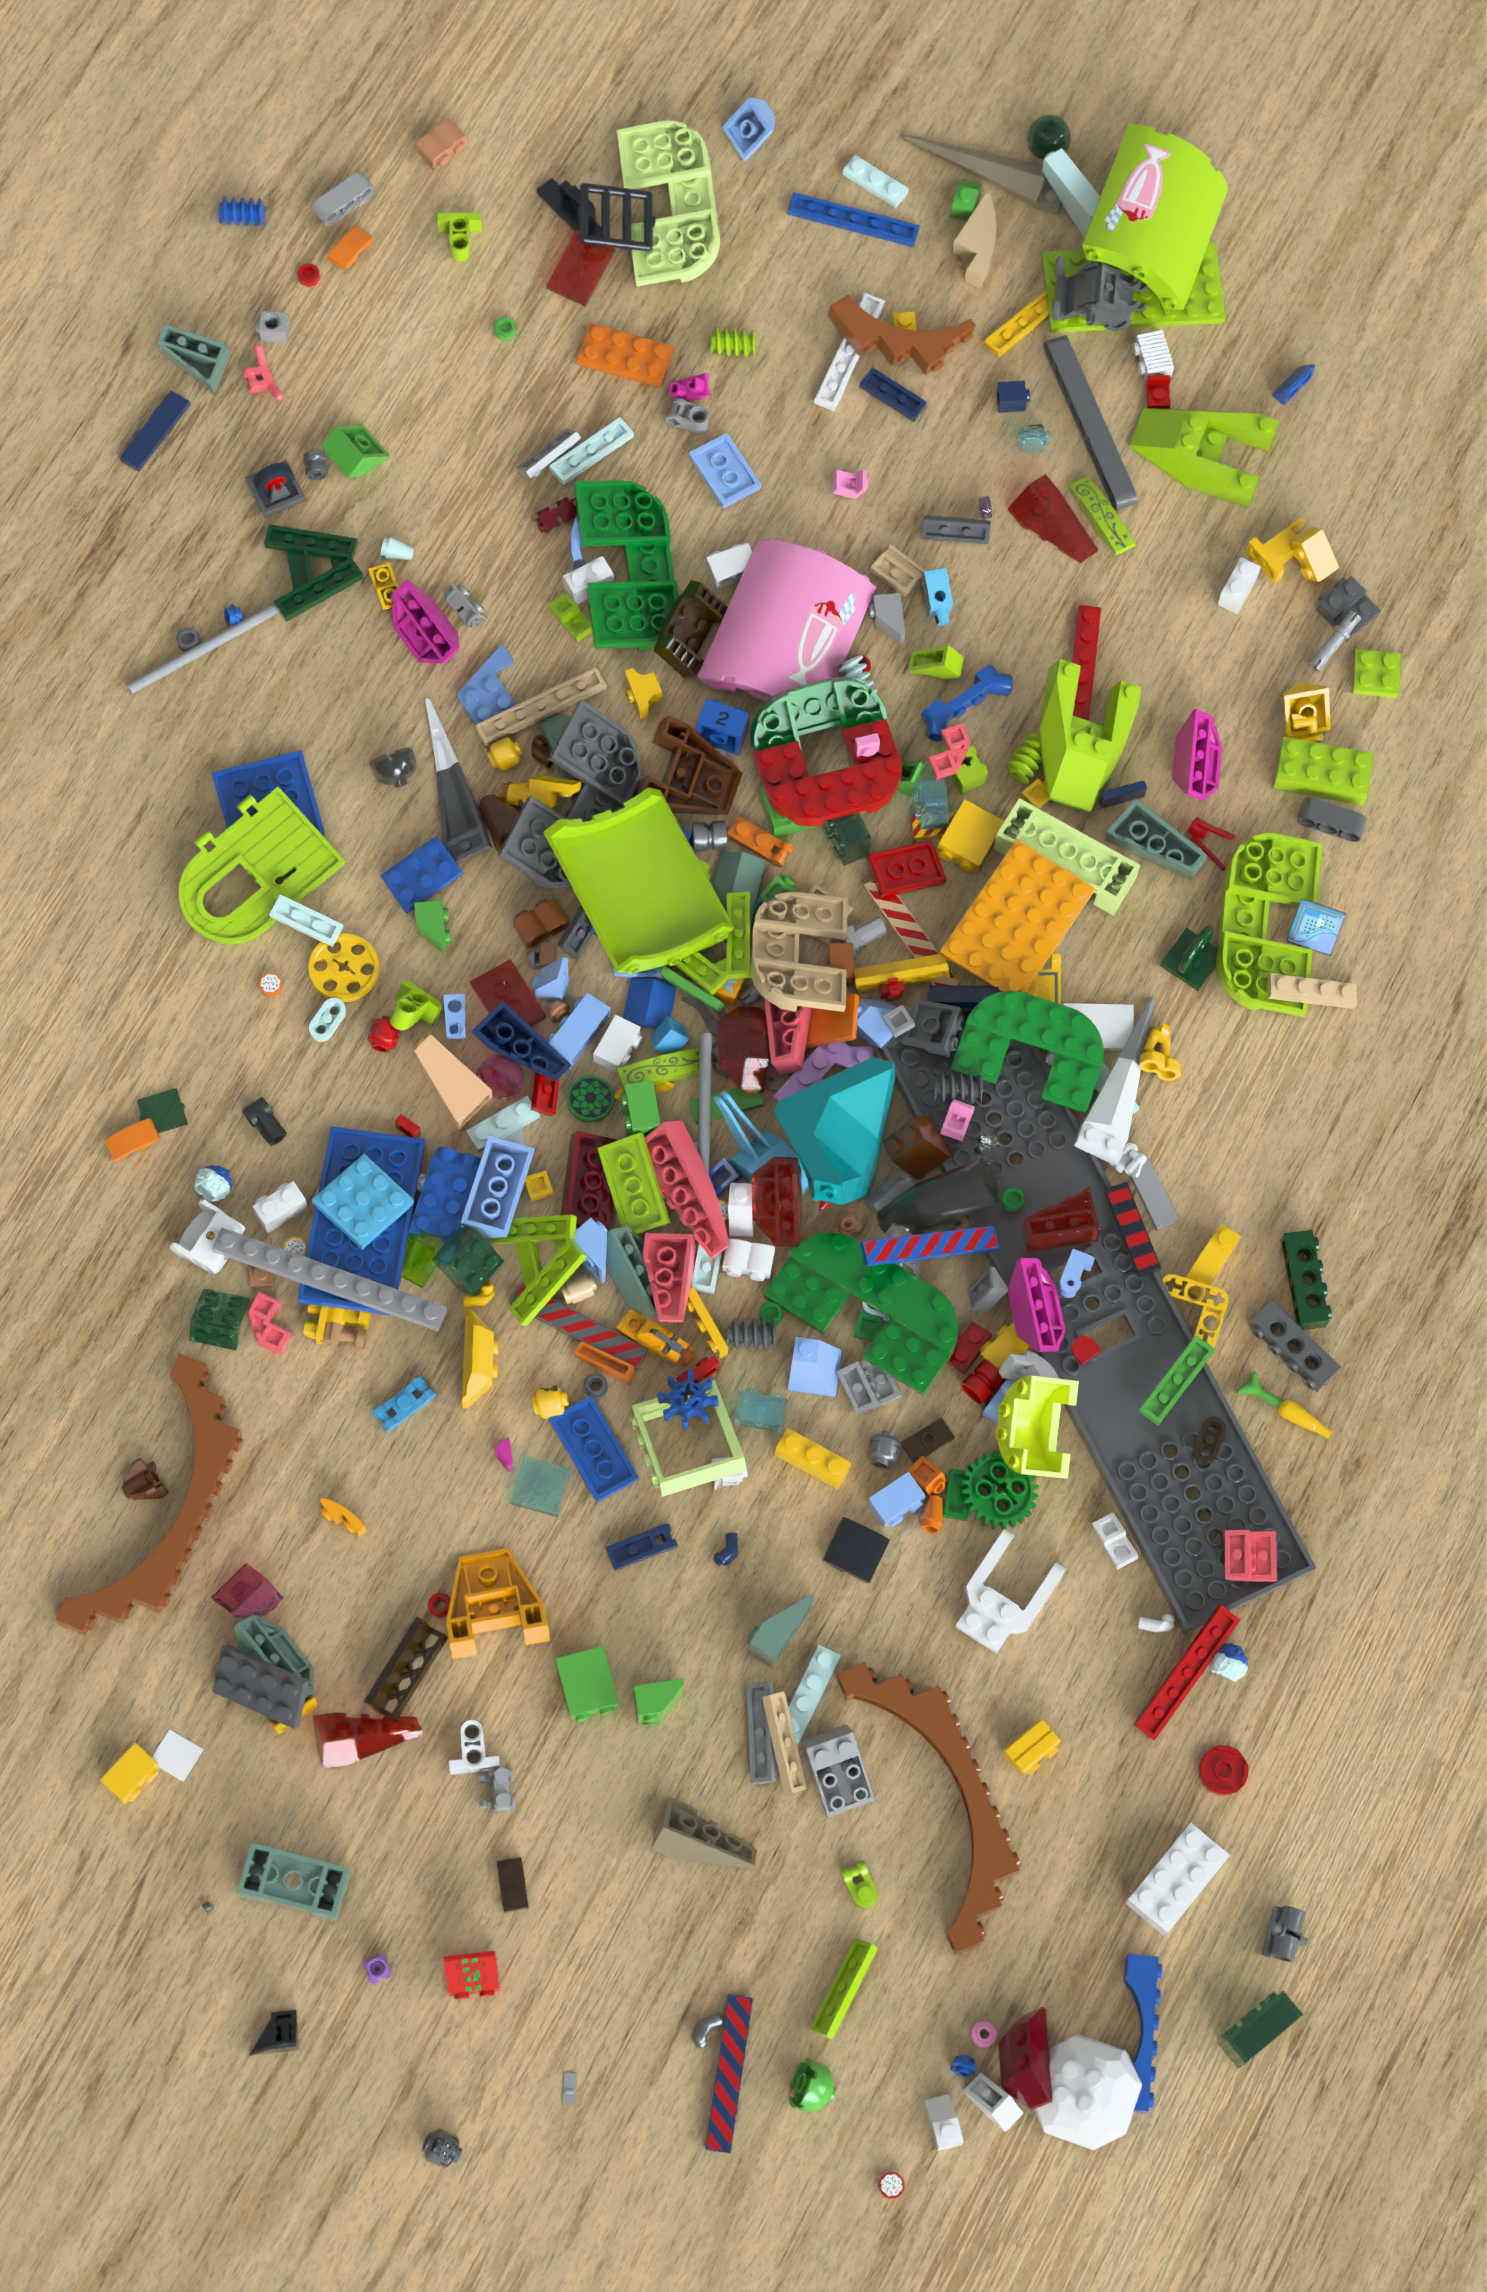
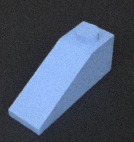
(552, 981)

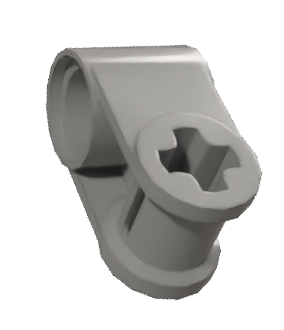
(684, 415)

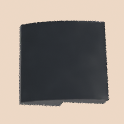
(856, 1550)

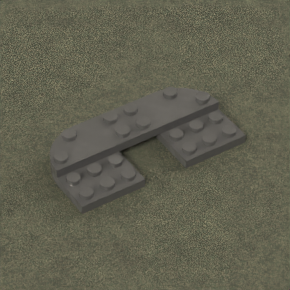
(606, 763)

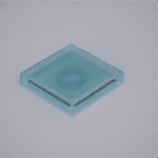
(540, 1486)

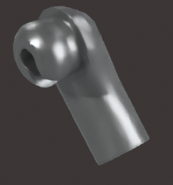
(702, 2029)

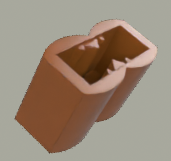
(540, 923)

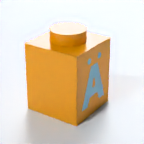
(730, 991)

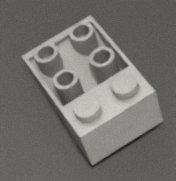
(837, 1770)

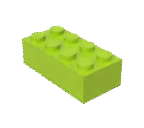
(1323, 771)

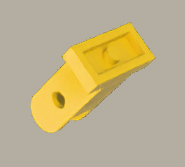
(1275, 551)

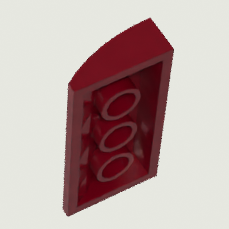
(585, 1185)

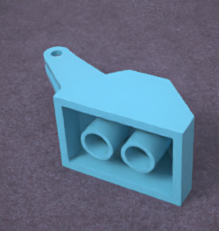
(760, 1150)

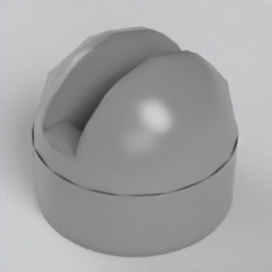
(531, 959)

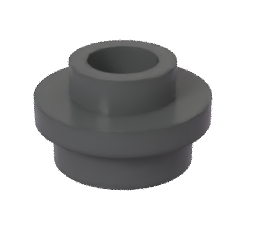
(595, 1378)

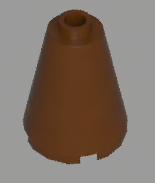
(498, 817)

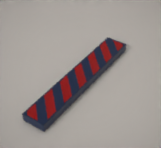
(729, 2074)

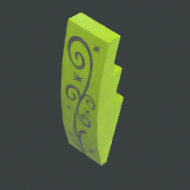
(1102, 515)
(663, 1068)

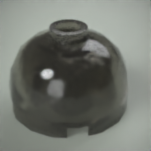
(394, 767)

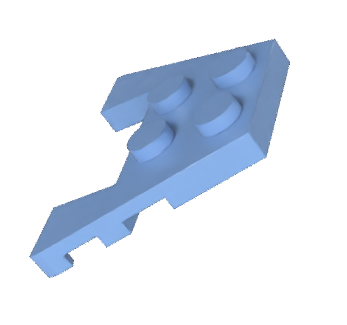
(484, 693)

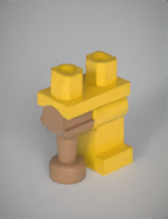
(331, 1326)

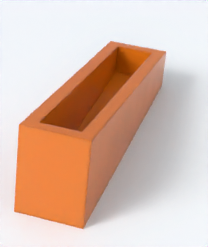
(605, 1362)

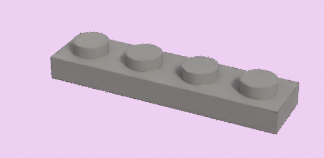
(762, 1755)

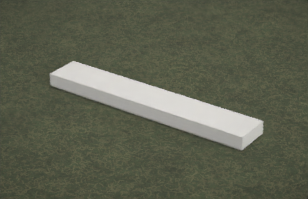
(844, 362)

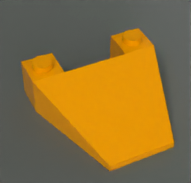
(489, 1596)

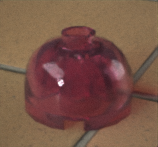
(501, 1076)

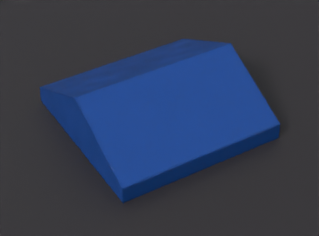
(649, 1002)

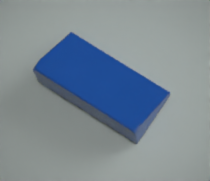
(1294, 383)

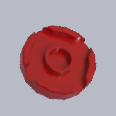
(1223, 1770)

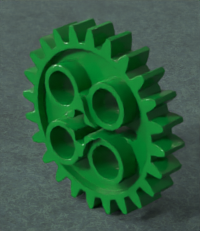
(987, 1505)

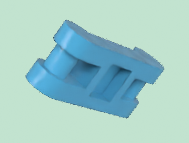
(404, 1404)

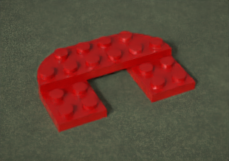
(833, 794)

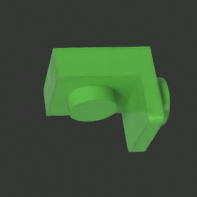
(779, 885)

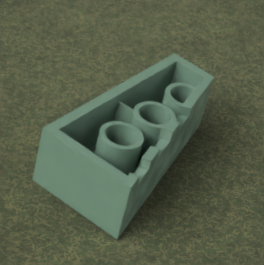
(1154, 839)

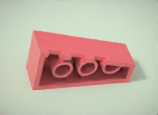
(787, 1036)

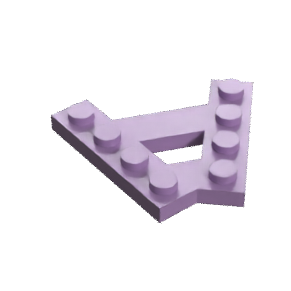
(820, 1063)

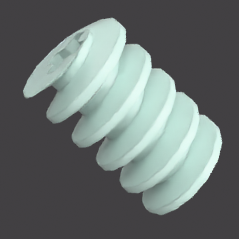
(854, 670)

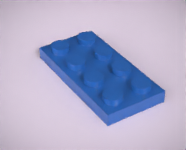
(593, 1449)

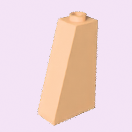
(452, 1081)

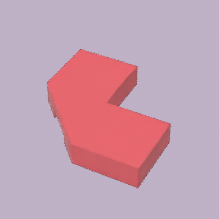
(957, 745)
(267, 1334)

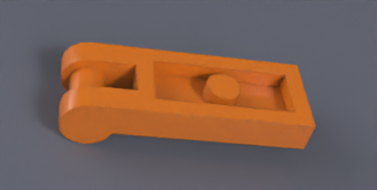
(759, 841)

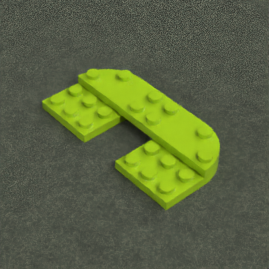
(1260, 872)

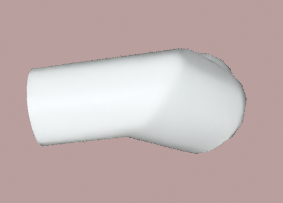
(1153, 1625)

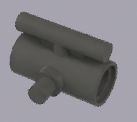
(1284, 1933)

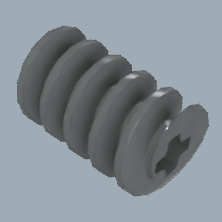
(958, 1087)
(751, 1334)

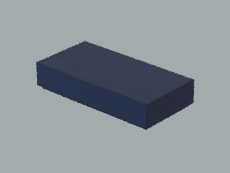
(1122, 794)

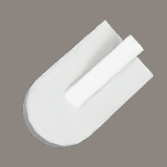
(1131, 1153)

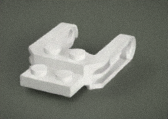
(991, 1615)

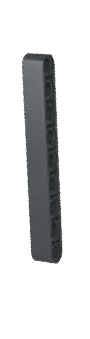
(1090, 422)

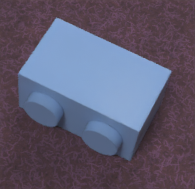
(897, 1500)

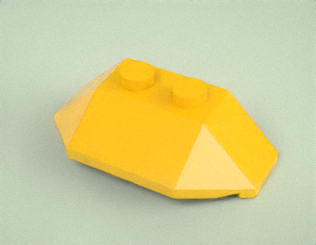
(478, 1358)

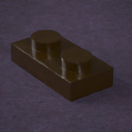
(512, 1884)

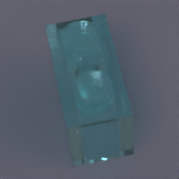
(932, 803)
(761, 1410)

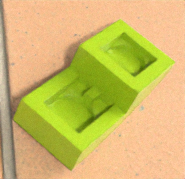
(570, 617)

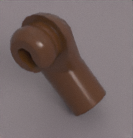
(538, 751)

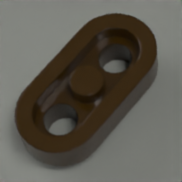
(1209, 1441)

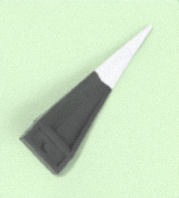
(461, 819)

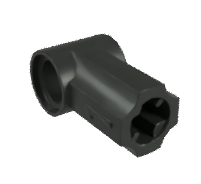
(261, 1116)

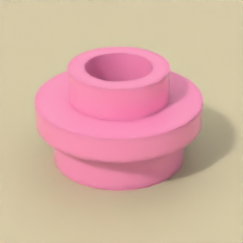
(980, 2041)

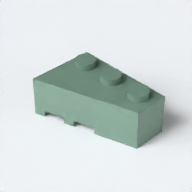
(195, 354)

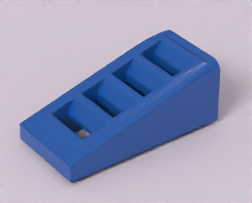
(717, 1170)

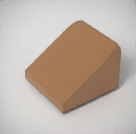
(548, 953)

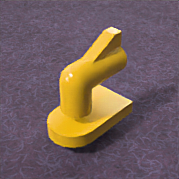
(1310, 722)

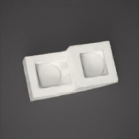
(1115, 1541)

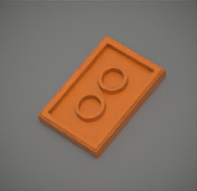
(833, 1026)

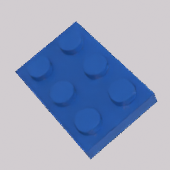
(421, 874)

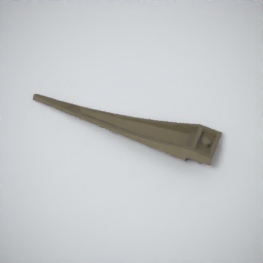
(1013, 175)

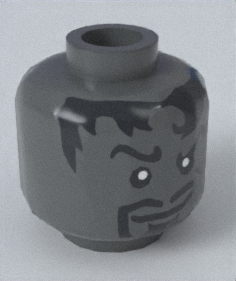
(441, 2148)

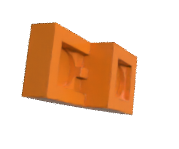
(349, 247)
(132, 1138)

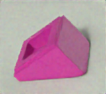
(504, 1454)

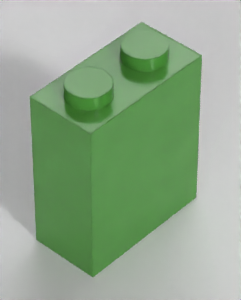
(587, 1684)

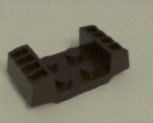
(688, 627)

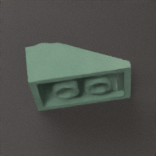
(775, 1633)

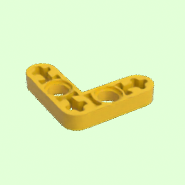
(1209, 1308)

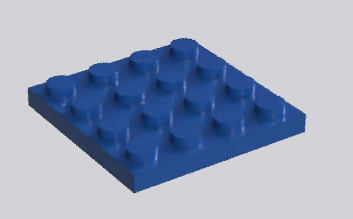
(260, 779)

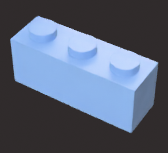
(579, 1028)

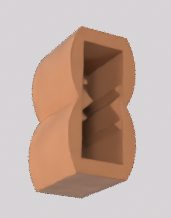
(441, 144)

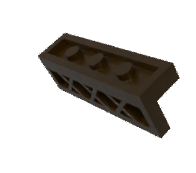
(399, 1664)

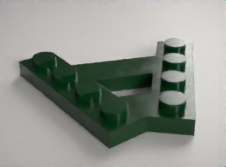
(306, 590)

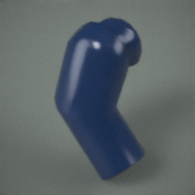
(730, 1552)

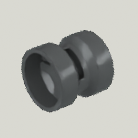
(315, 464)

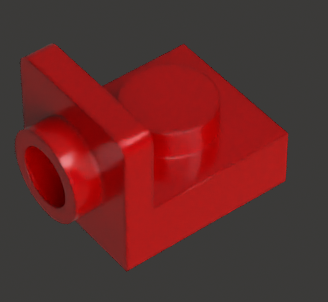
(1158, 391)

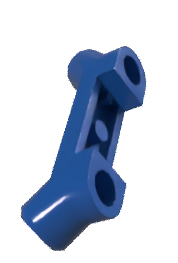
(986, 682)

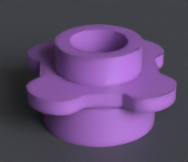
(374, 1975)

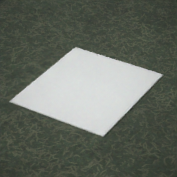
(176, 1755)

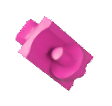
(691, 388)

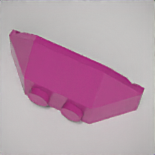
(423, 625)
(1197, 756)
(1035, 1306)

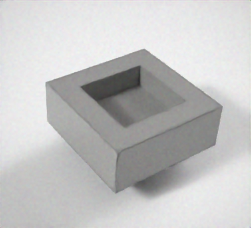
(898, 1021)

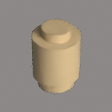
(578, 1288)

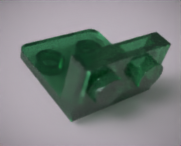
(218, 1319)

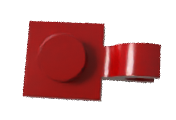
(892, 990)

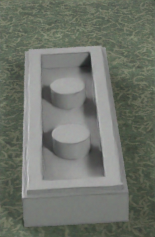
(1154, 1197)

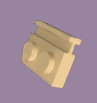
(897, 570)

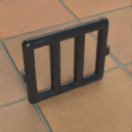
(605, 240)

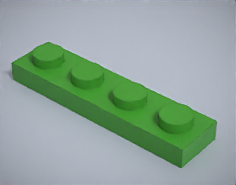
(1177, 1380)

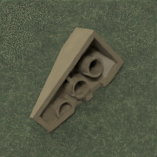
(691, 1838)

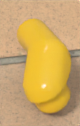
(482, 1297)

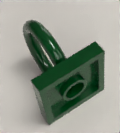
(1192, 957)

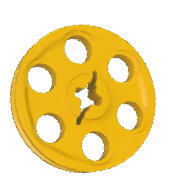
(344, 978)

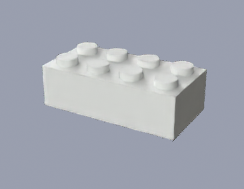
(1177, 1879)

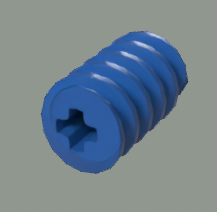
(241, 211)

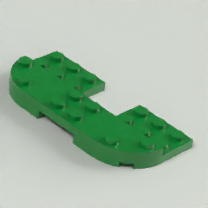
(628, 516)
(921, 1318)

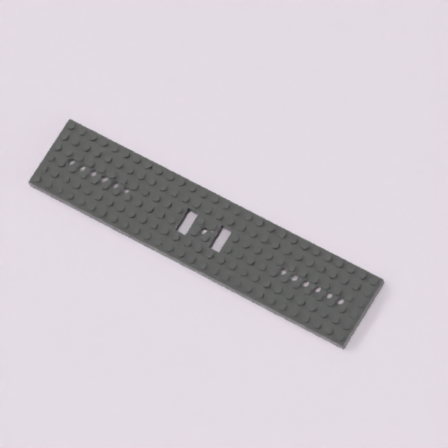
(1123, 1376)

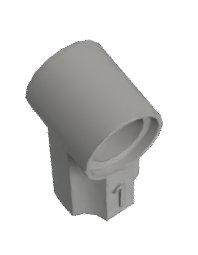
(864, 933)

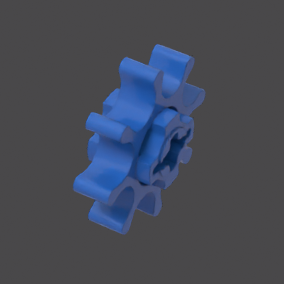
(696, 1402)

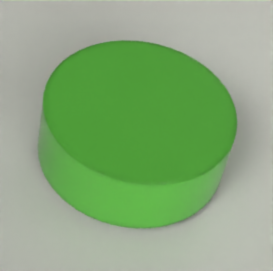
(505, 329)

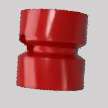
(979, 1386)

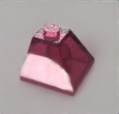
(247, 1594)

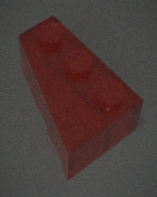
(1063, 1224)

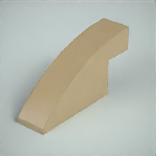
(978, 241)

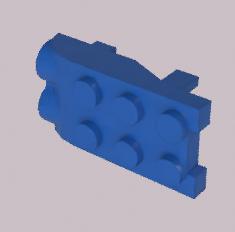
(444, 1194)

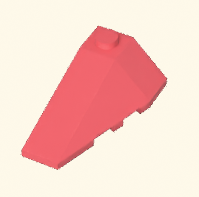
(670, 1272)

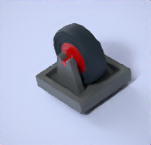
(275, 488)

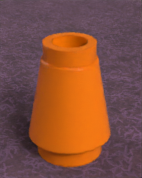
(932, 1516)

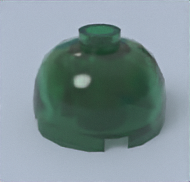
(1048, 135)

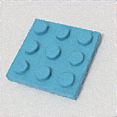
(363, 1201)

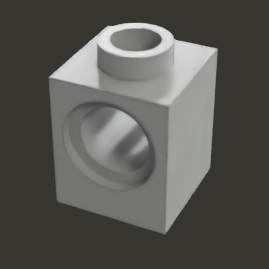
(275, 335)

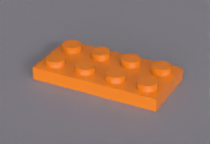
(625, 355)

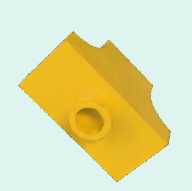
(642, 691)

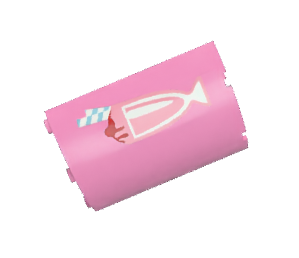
(786, 621)

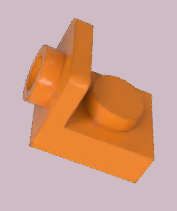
(928, 1476)

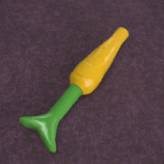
(1287, 1408)

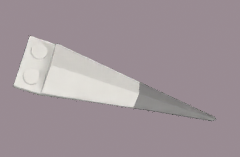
(1110, 1116)

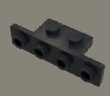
(565, 201)

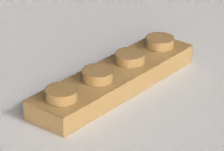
(1311, 991)
(784, 1743)

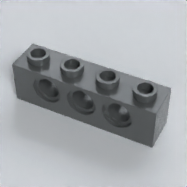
(1308, 1349)

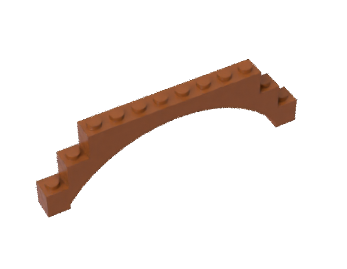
(154, 1578)
(933, 1720)

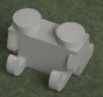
(499, 1790)

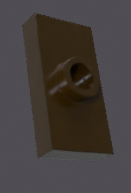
(927, 1440)

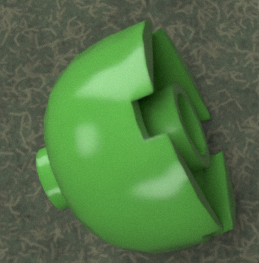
(812, 2086)

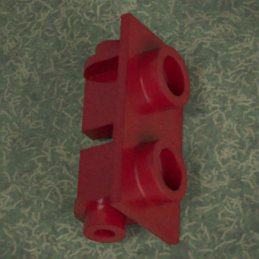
(548, 518)

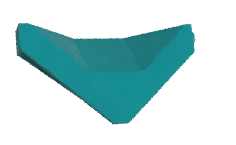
(840, 1129)

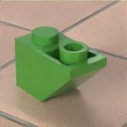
(430, 923)

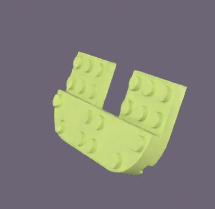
(690, 237)

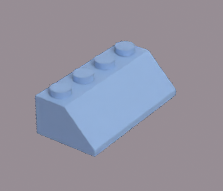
(497, 1187)

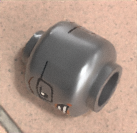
(884, 1449)

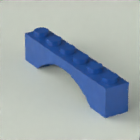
(1141, 1980)

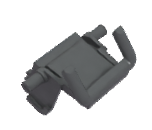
(1097, 294)

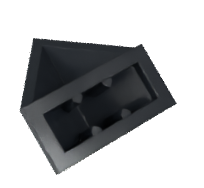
(279, 2034)

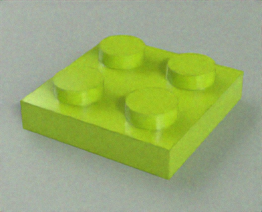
(1376, 673)

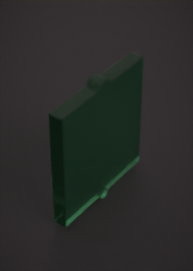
(164, 1110)

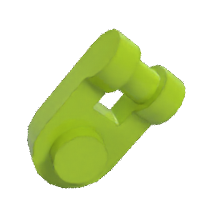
(864, 1893)

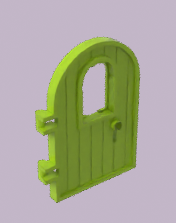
(268, 849)

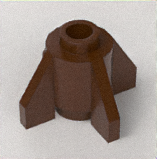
(143, 1482)

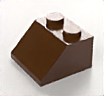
(917, 1147)

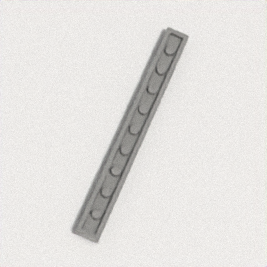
(329, 1279)

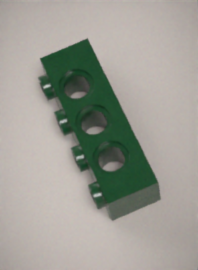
(1305, 1315)

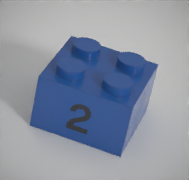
(723, 726)

